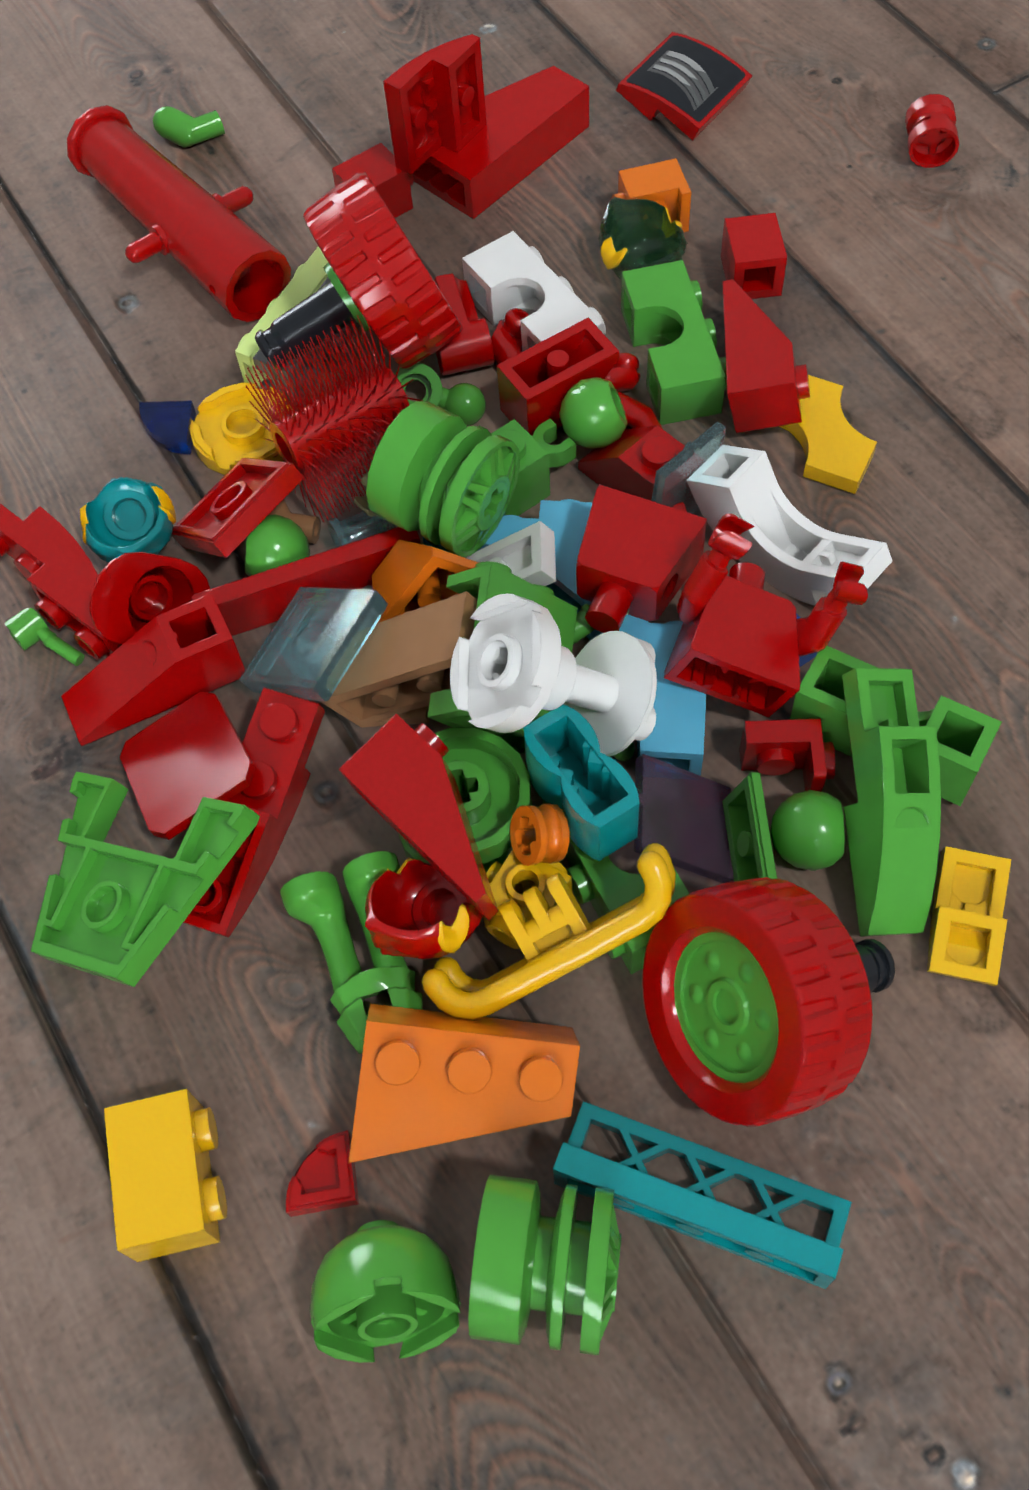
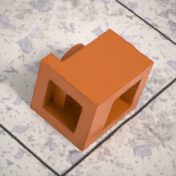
(659, 183)

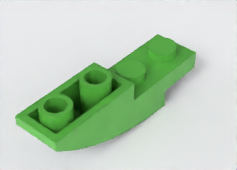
(898, 807)

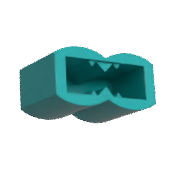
(584, 783)

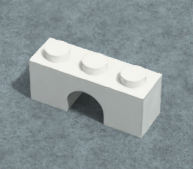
(514, 276)

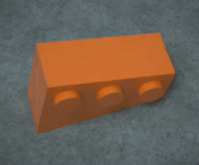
(456, 1078)

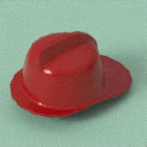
(138, 589)

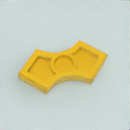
(831, 446)

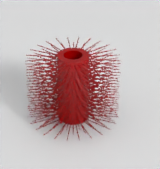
(335, 420)

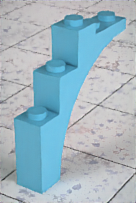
(678, 709)

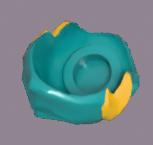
(127, 519)

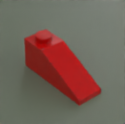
(760, 366)
(416, 794)

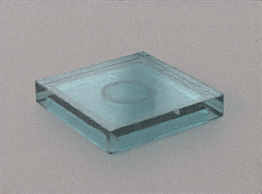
(315, 642)

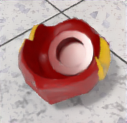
(418, 913)

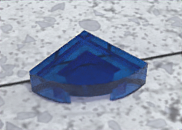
(169, 423)

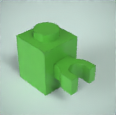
(535, 460)

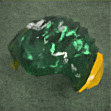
(639, 235)

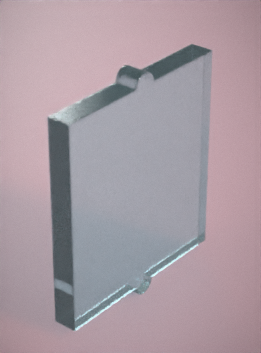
(670, 479)

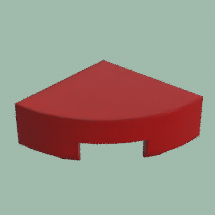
(324, 1178)

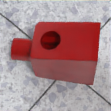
(634, 557)

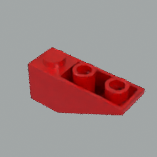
(155, 670)

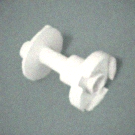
(519, 667)

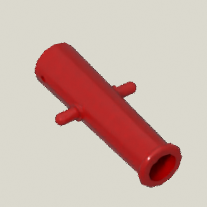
(180, 215)

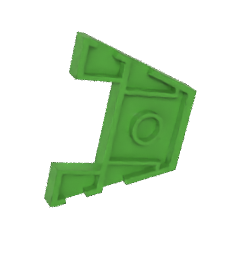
(120, 904)

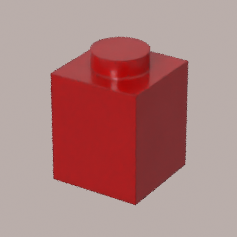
(379, 165)
(754, 254)

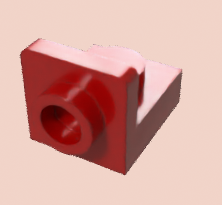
(787, 745)

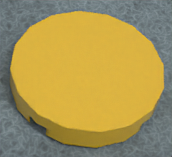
(228, 428)

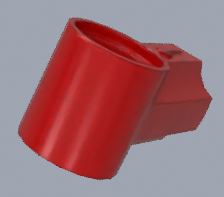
(474, 344)

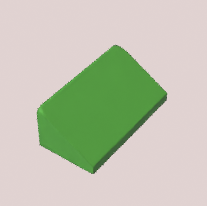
(749, 831)

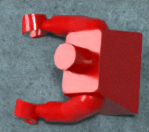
(743, 638)

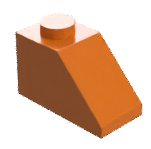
(415, 577)

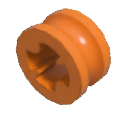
(539, 834)

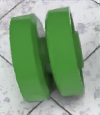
(490, 785)

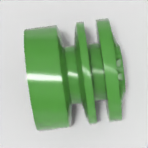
(442, 478)
(542, 1264)

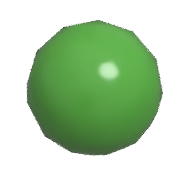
(593, 413)
(274, 544)
(809, 830)

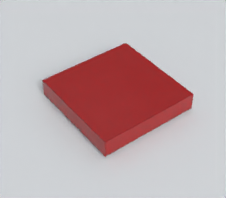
(236, 506)

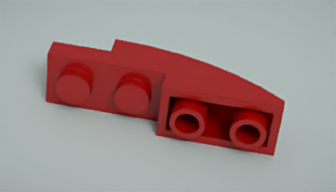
(57, 573)
(279, 747)

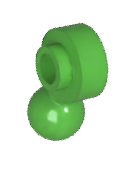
(460, 399)

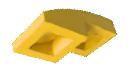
(968, 916)

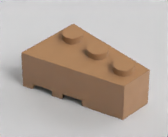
(404, 664)

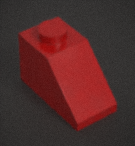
(539, 377)
(632, 460)

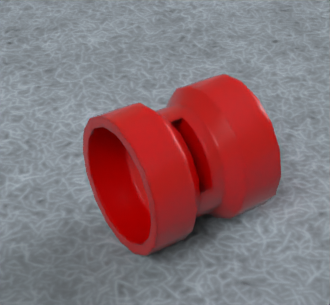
(932, 131)

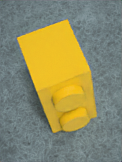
(163, 1175)

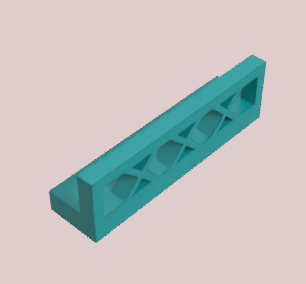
(701, 1215)

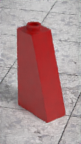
(522, 132)

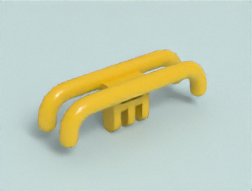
(553, 940)

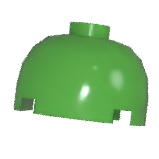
(382, 1291)

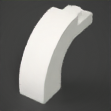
(788, 546)

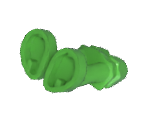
(319, 903)

